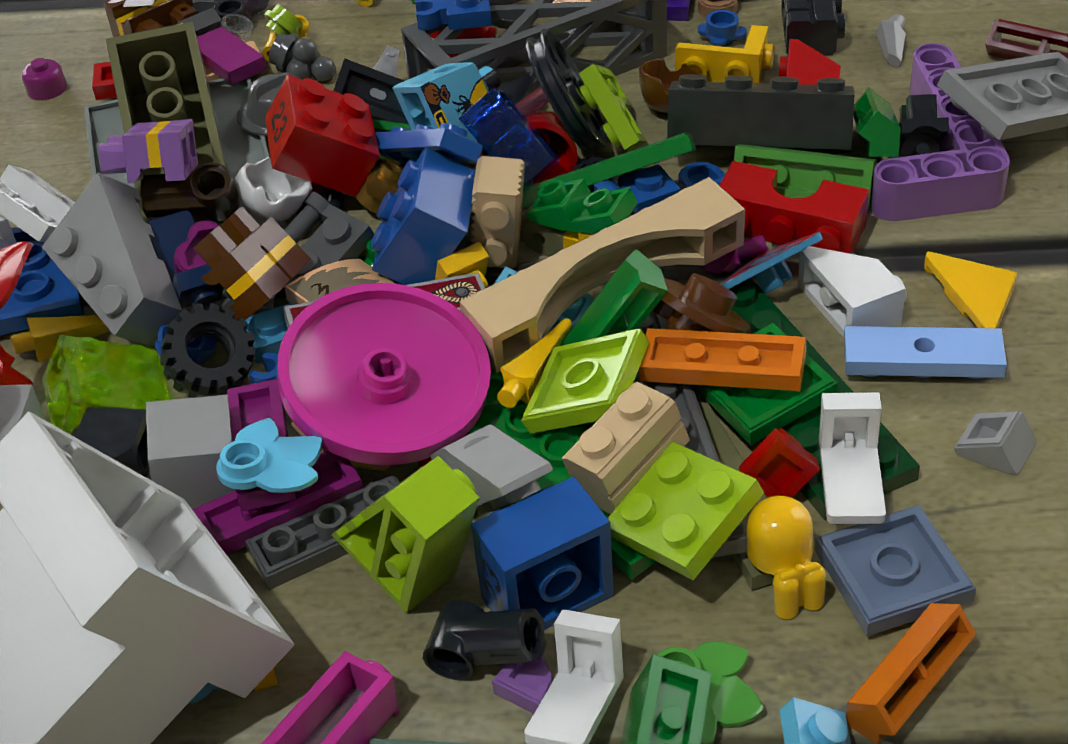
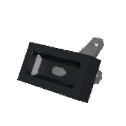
(374, 85)

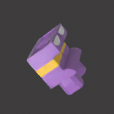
(151, 146)

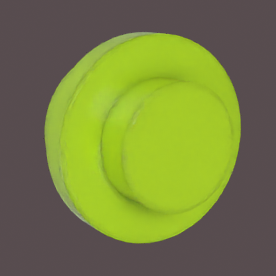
(282, 21)

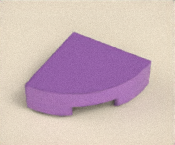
(523, 683)

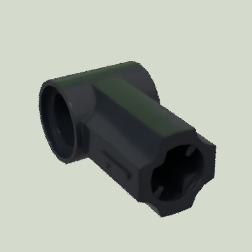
(472, 637)

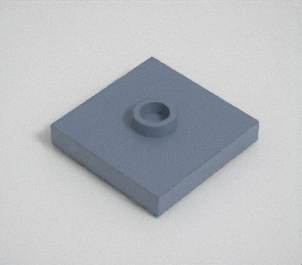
(893, 569)

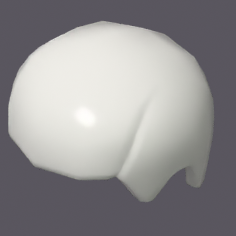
(270, 191)

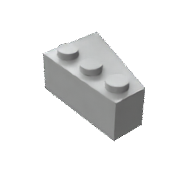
(112, 262)

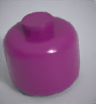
(43, 79)

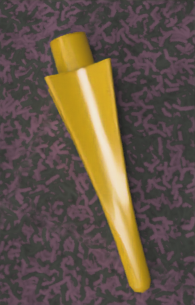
(45, 333)
(524, 372)

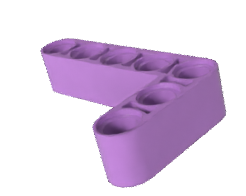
(961, 177)

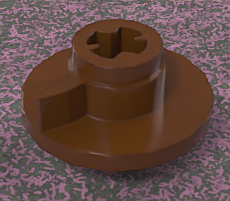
(700, 307)

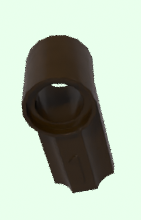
(170, 197)

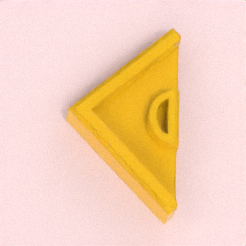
(973, 287)

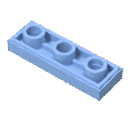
(924, 352)

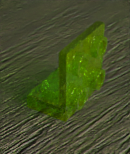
(101, 376)

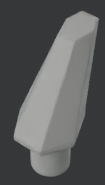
(892, 38)

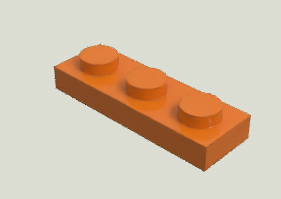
(724, 359)

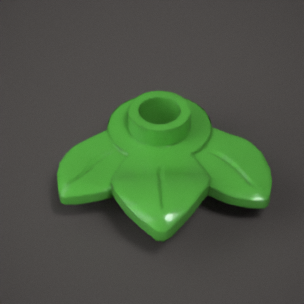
(729, 698)

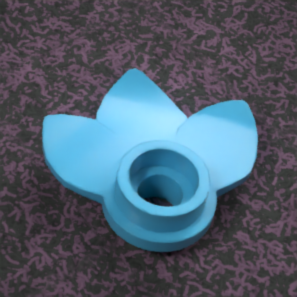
(268, 460)

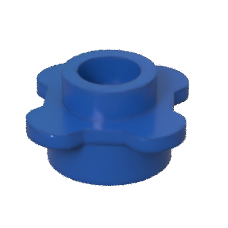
(722, 28)

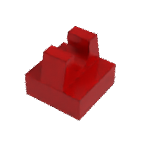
(780, 464)

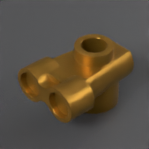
(380, 181)

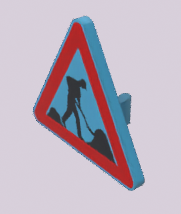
(770, 266)

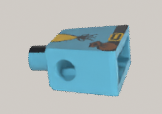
(444, 94)

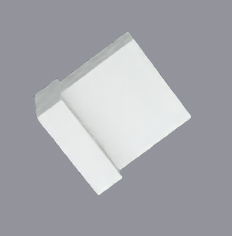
(112, 599)

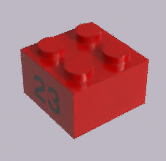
(321, 135)

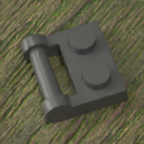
(335, 240)

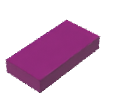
(230, 56)

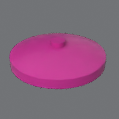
(383, 373)

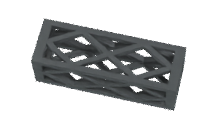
(579, 25)

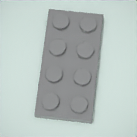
(1012, 94)

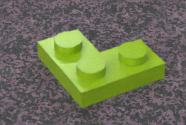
(604, 92)

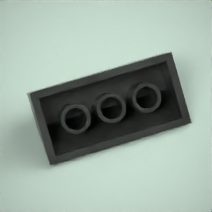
(762, 114)

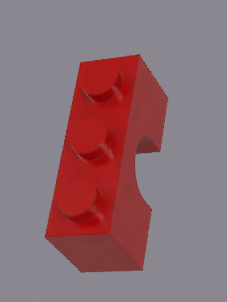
(833, 210)

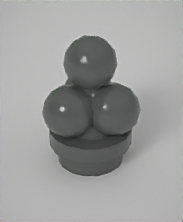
(300, 57)

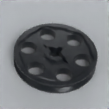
(562, 88)

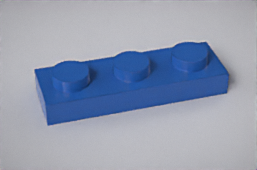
(408, 144)

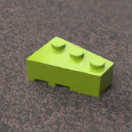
(414, 533)

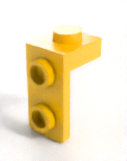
(721, 62)

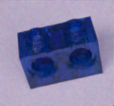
(509, 134)

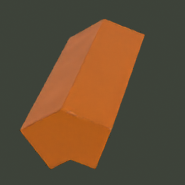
(903, 665)

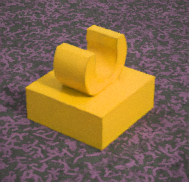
(466, 261)

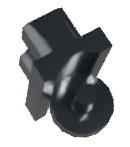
(920, 126)

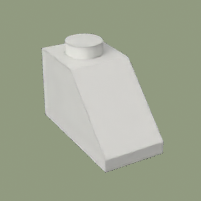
(851, 289)

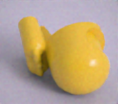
(783, 545)

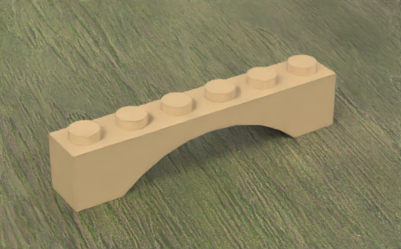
(679, 230)

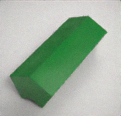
(877, 125)
(623, 301)

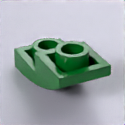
(576, 209)

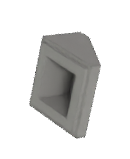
(998, 441)

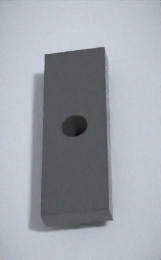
(307, 540)

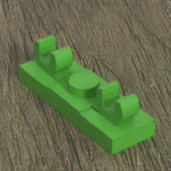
(803, 171)

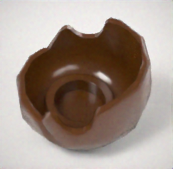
(655, 81)

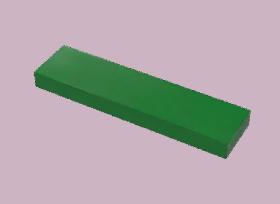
(620, 164)

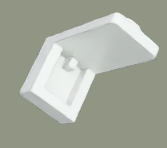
(851, 458)
(585, 681)

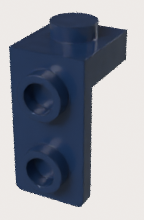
(189, 288)

